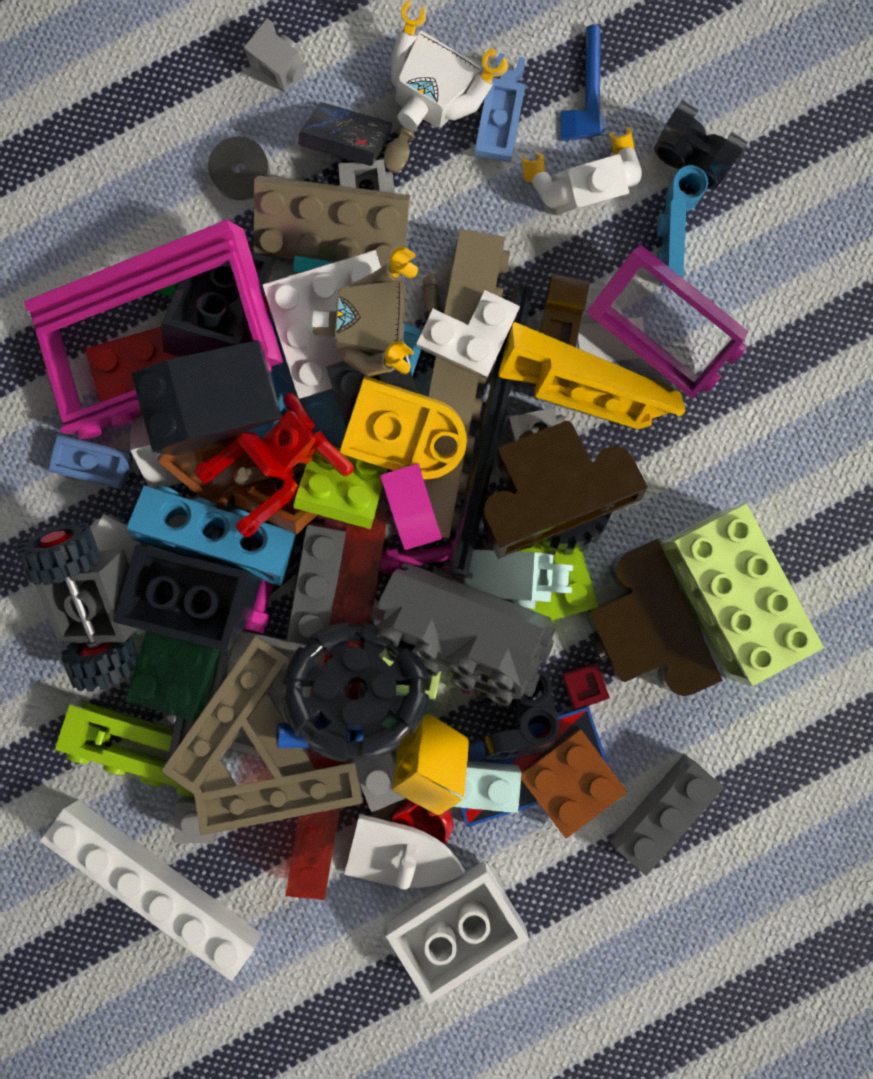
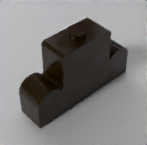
(556, 487)
(651, 625)

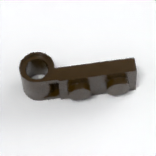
(564, 308)

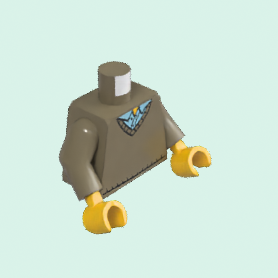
(371, 318)

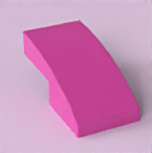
(411, 506)

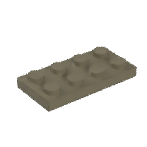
(326, 220)

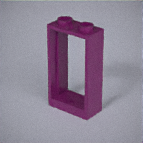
(690, 383)

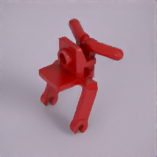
(276, 455)

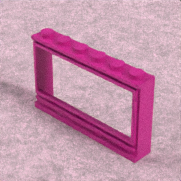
(129, 281)

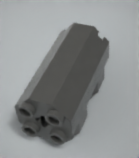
(467, 632)

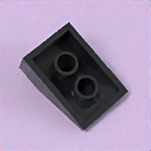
(209, 311)
(206, 397)

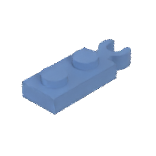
(501, 115)

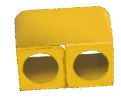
(431, 758)

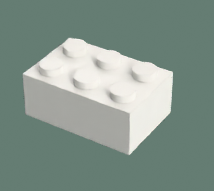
(456, 932)

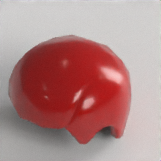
(422, 819)

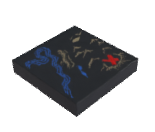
(345, 134)

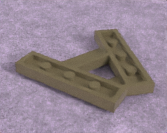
(296, 783)

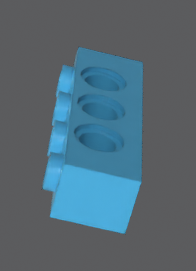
(159, 505)

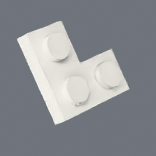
(471, 345)

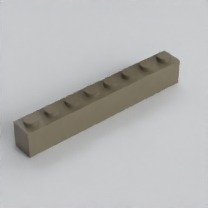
(474, 269)

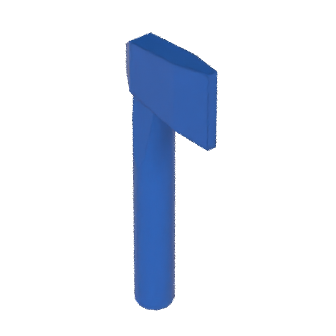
(591, 122)

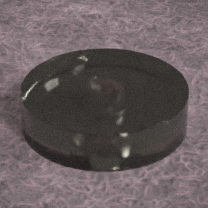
(231, 153)

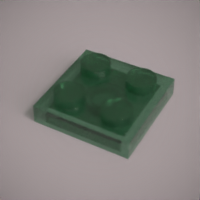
(173, 676)

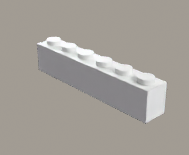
(152, 888)

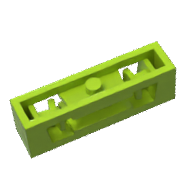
(80, 731)

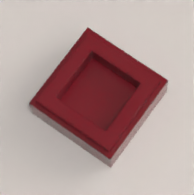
(585, 686)

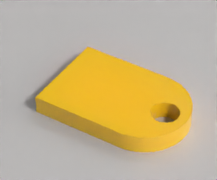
(400, 429)

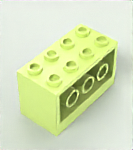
(740, 596)

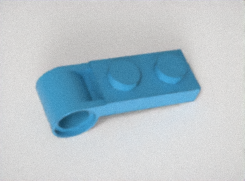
(673, 221)

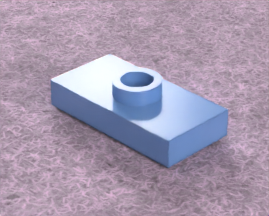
(90, 462)

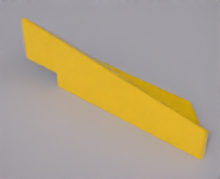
(584, 380)

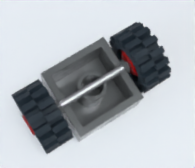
(81, 598)

